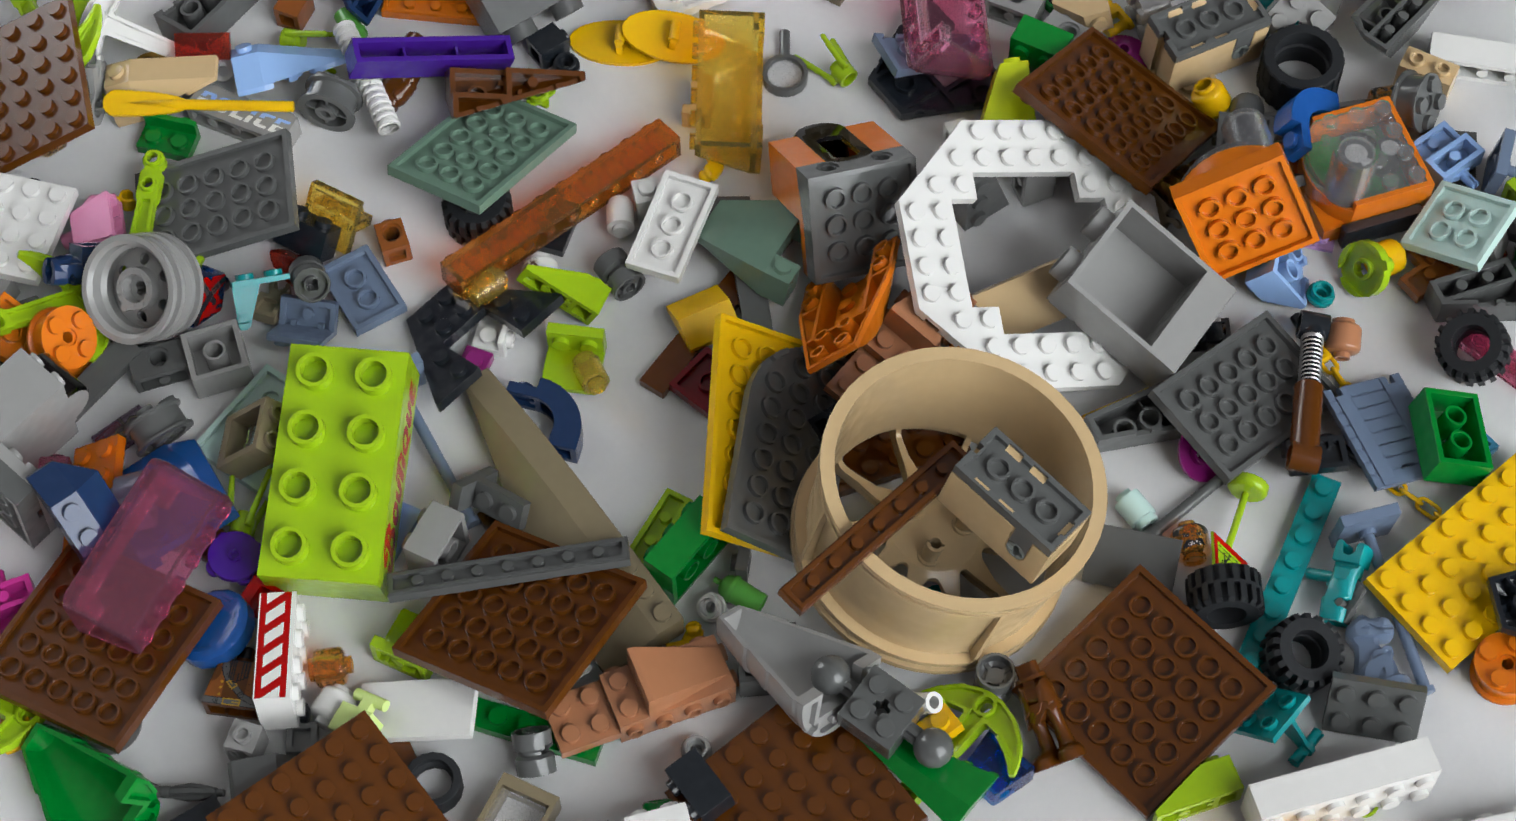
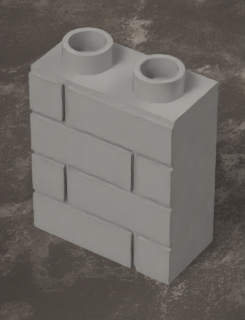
(1138, 292)

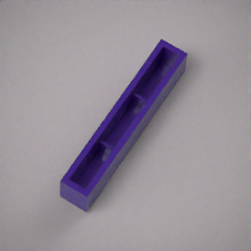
(425, 55)

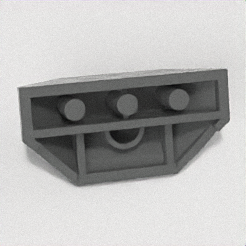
(1391, 22)

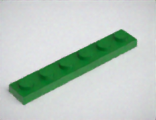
(501, 720)

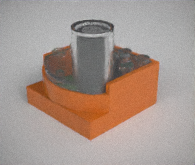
(1360, 166)
(1243, 199)

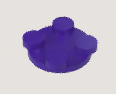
(233, 557)

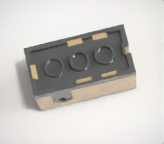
(1203, 39)
(1013, 505)

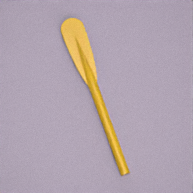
(142, 103)

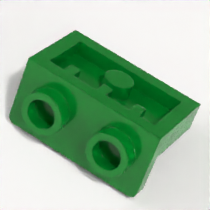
(171, 135)

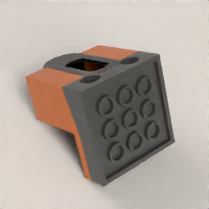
(842, 193)

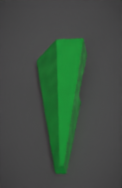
(946, 790)

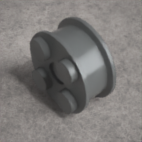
(1418, 99)
(330, 102)
(157, 425)

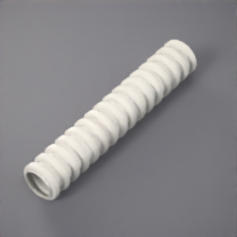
(371, 89)

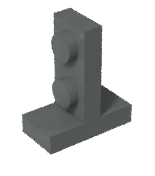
(488, 497)

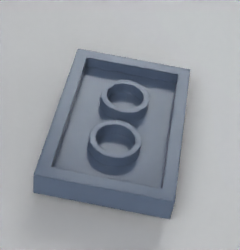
(363, 290)

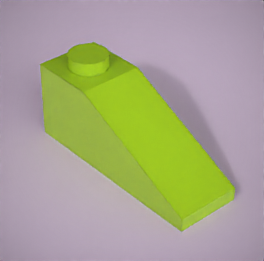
(581, 291)
(1206, 788)

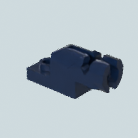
(68, 267)

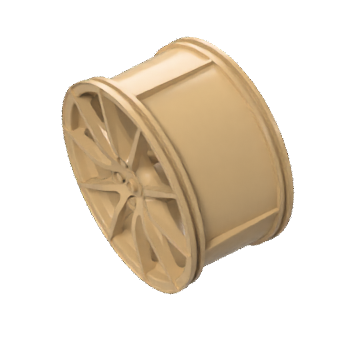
(967, 397)

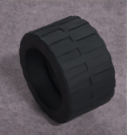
(1298, 44)

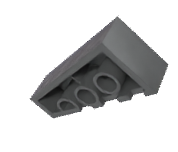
(201, 16)
(1130, 423)

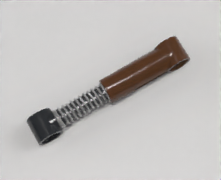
(1304, 448)

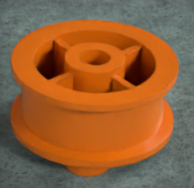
(64, 334)
(1494, 669)

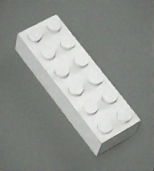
(1346, 785)

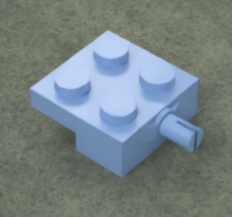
(1450, 155)

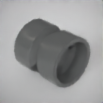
(612, 271)
(309, 279)
(996, 674)
(533, 749)

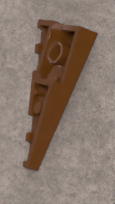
(482, 89)

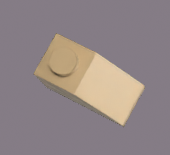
(1087, 12)

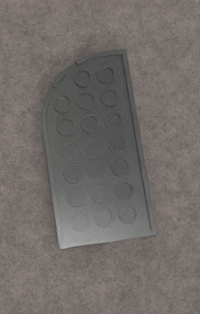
(774, 448)

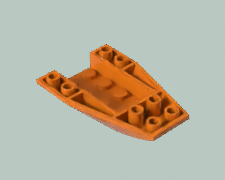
(845, 320)

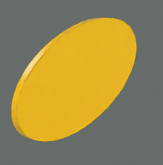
(662, 35)
(605, 45)

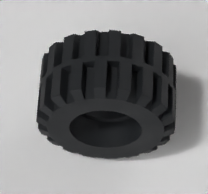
(471, 226)
(1463, 326)
(1225, 595)
(1316, 638)

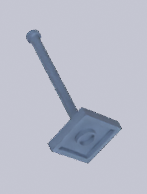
(1498, 163)
(434, 451)
(1367, 526)

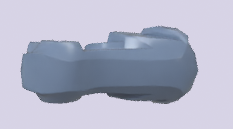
(1364, 638)

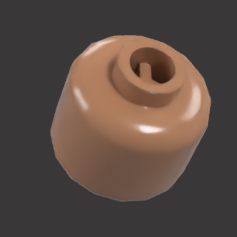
(1344, 338)

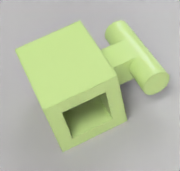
(368, 702)

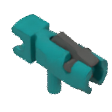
(1343, 583)

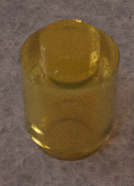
(487, 286)
(590, 373)

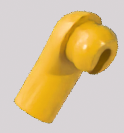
(711, 171)
(693, 630)

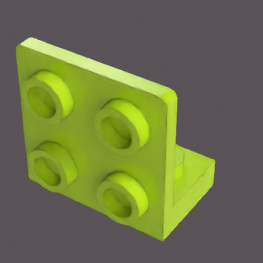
(563, 345)
(382, 648)

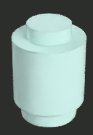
(1135, 509)

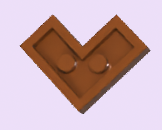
(1426, 269)

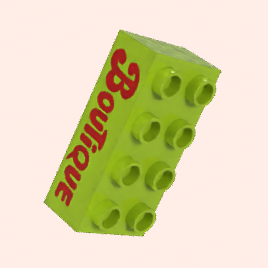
(339, 472)

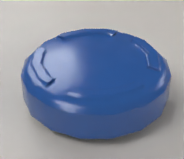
(226, 634)

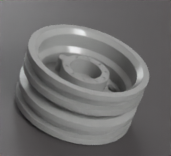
(159, 284)

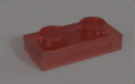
(203, 44)

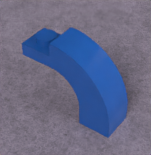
(1294, 119)

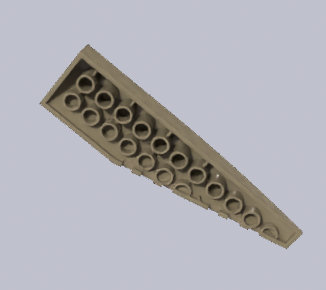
(565, 511)

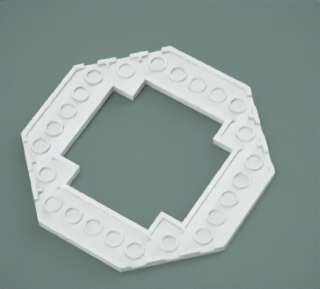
(935, 256)

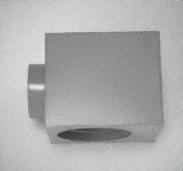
(245, 740)

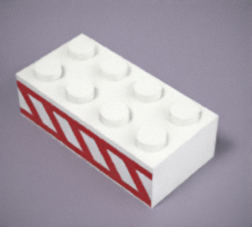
(280, 660)

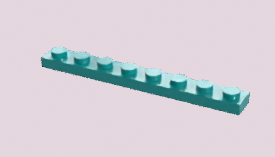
(1292, 562)

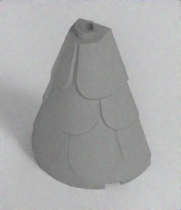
(782, 661)

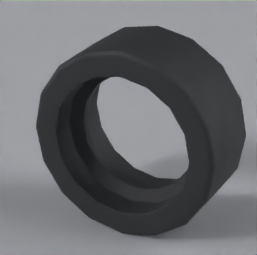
(441, 761)

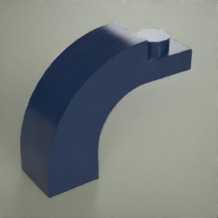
(559, 408)

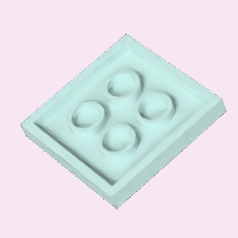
(1460, 226)

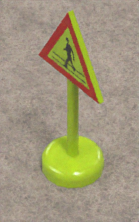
(1247, 488)

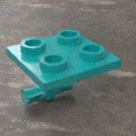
(245, 293)
(1278, 717)

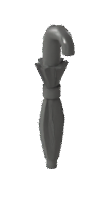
(189, 792)

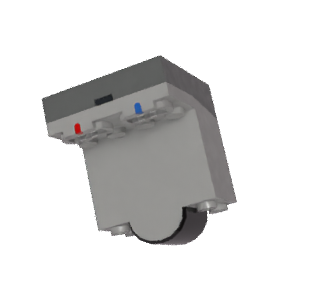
(36, 421)

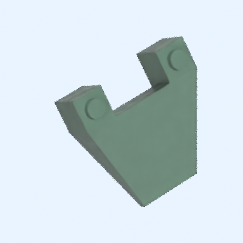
(750, 242)

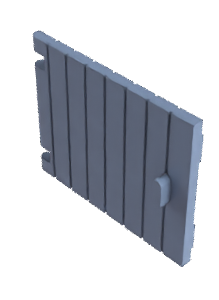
(1378, 429)

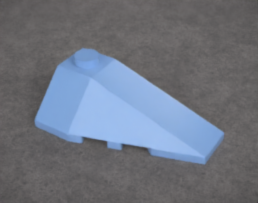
(263, 64)

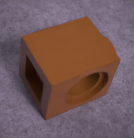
(396, 250)

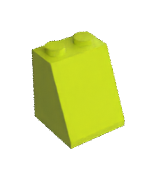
(1000, 100)

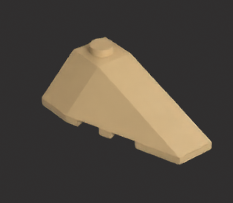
(161, 75)

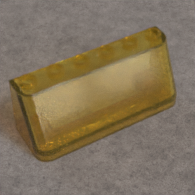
(728, 88)

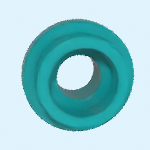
(1320, 288)

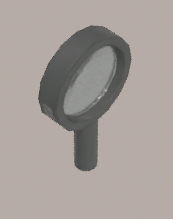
(785, 73)

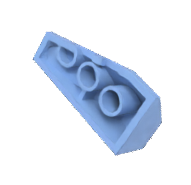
(1280, 280)

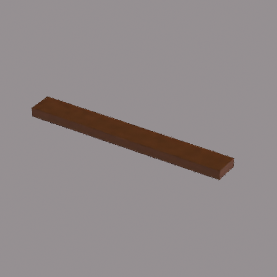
(676, 354)
(871, 531)

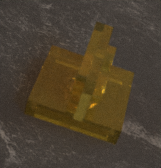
(341, 209)

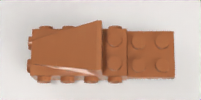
(899, 333)
(645, 695)

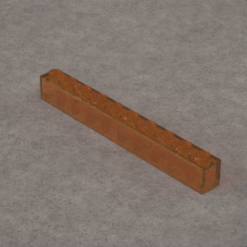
(563, 206)

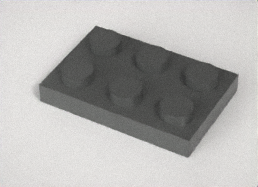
(1374, 707)

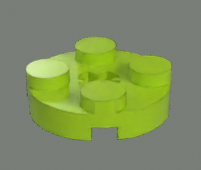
(1378, 266)

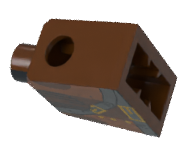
(232, 688)

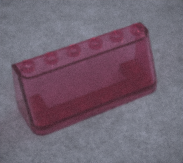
(947, 38)
(145, 556)

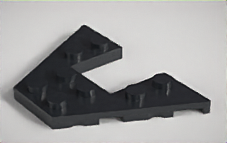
(924, 94)
(450, 317)

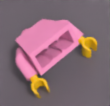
(99, 218)

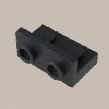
(1333, 455)

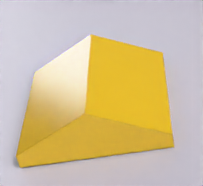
(696, 316)

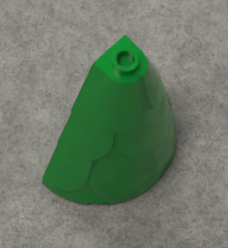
(84, 782)

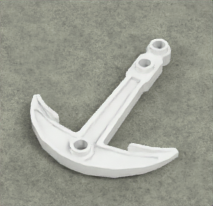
(135, 35)

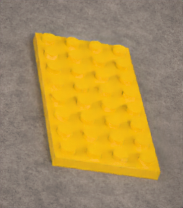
(735, 355)
(1441, 575)

